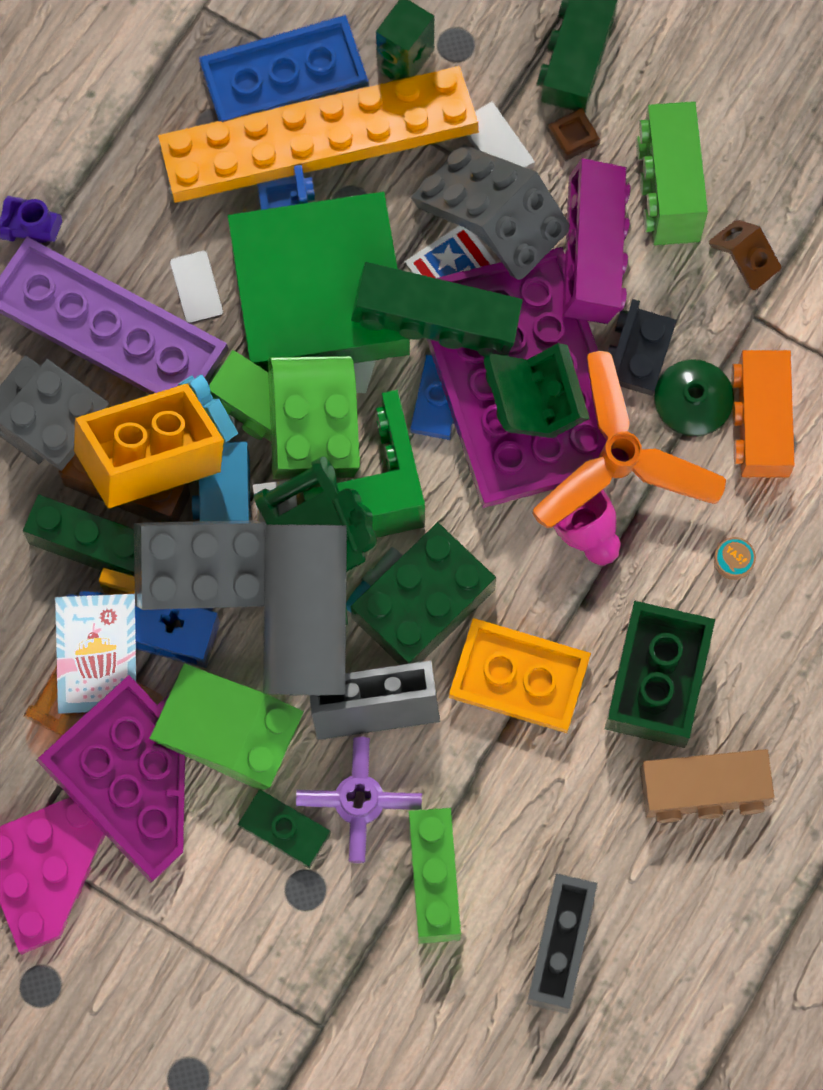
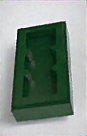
(284, 828)

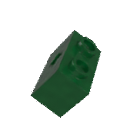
(404, 40)

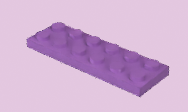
(104, 321)

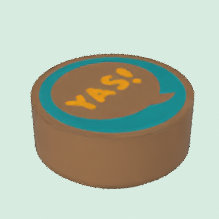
(734, 558)

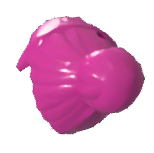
(592, 530)

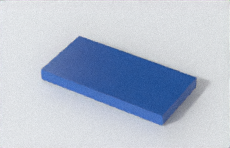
(284, 69)

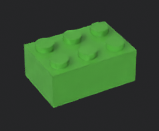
(672, 173)

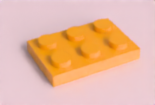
(519, 675)

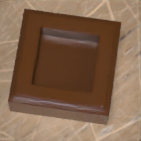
(573, 134)

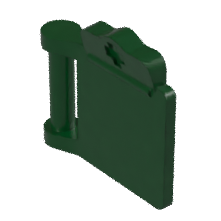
(326, 508)

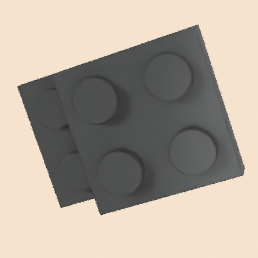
(41, 410)

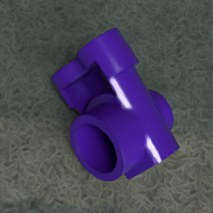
(28, 219)

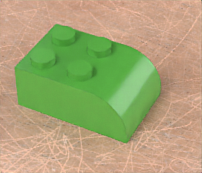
(313, 414)

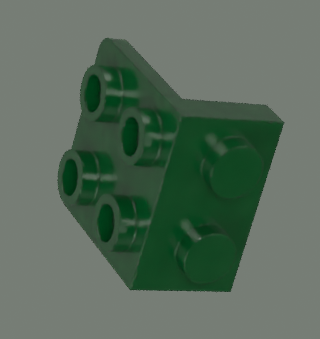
(537, 393)

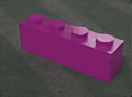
(596, 241)

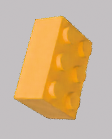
(148, 445)

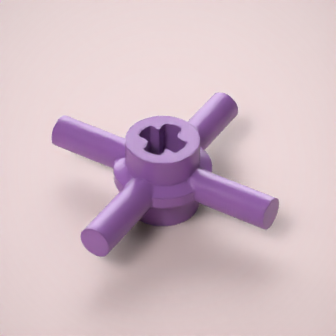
(347, 790)

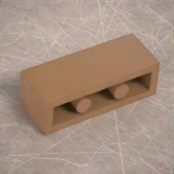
(707, 785)

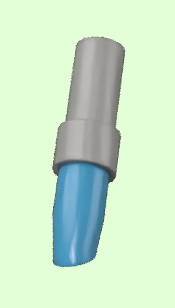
(373, 575)

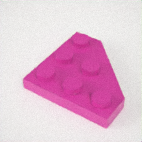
(44, 870)

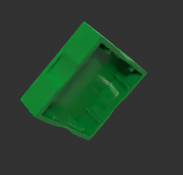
(303, 274)

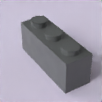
(378, 701)
(562, 943)

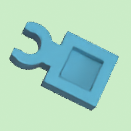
(212, 406)

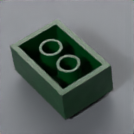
(423, 597)
(660, 674)

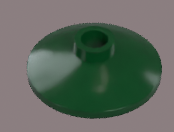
(688, 414)

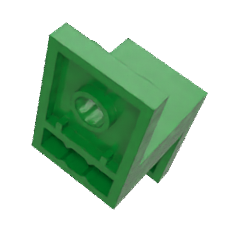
(397, 494)

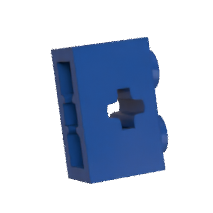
(186, 644)

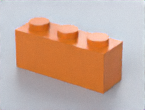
(764, 413)

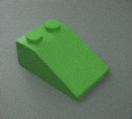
(226, 726)

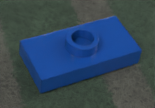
(431, 410)

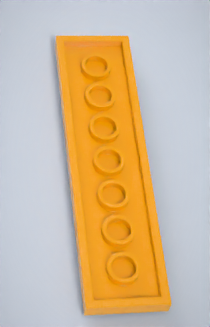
(318, 134)

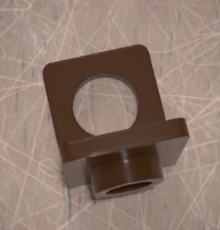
(749, 251)

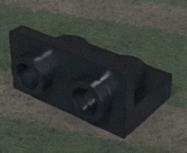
(641, 348)

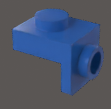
(286, 191)

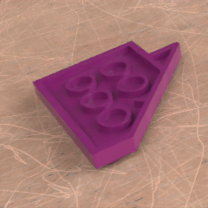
(124, 778)

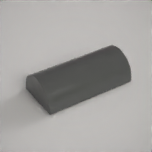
(304, 609)

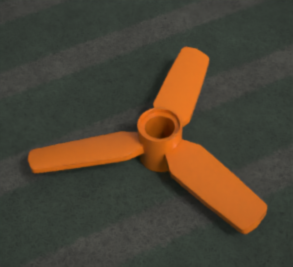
(648, 464)

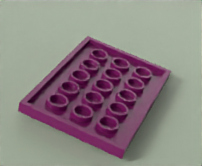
(507, 463)

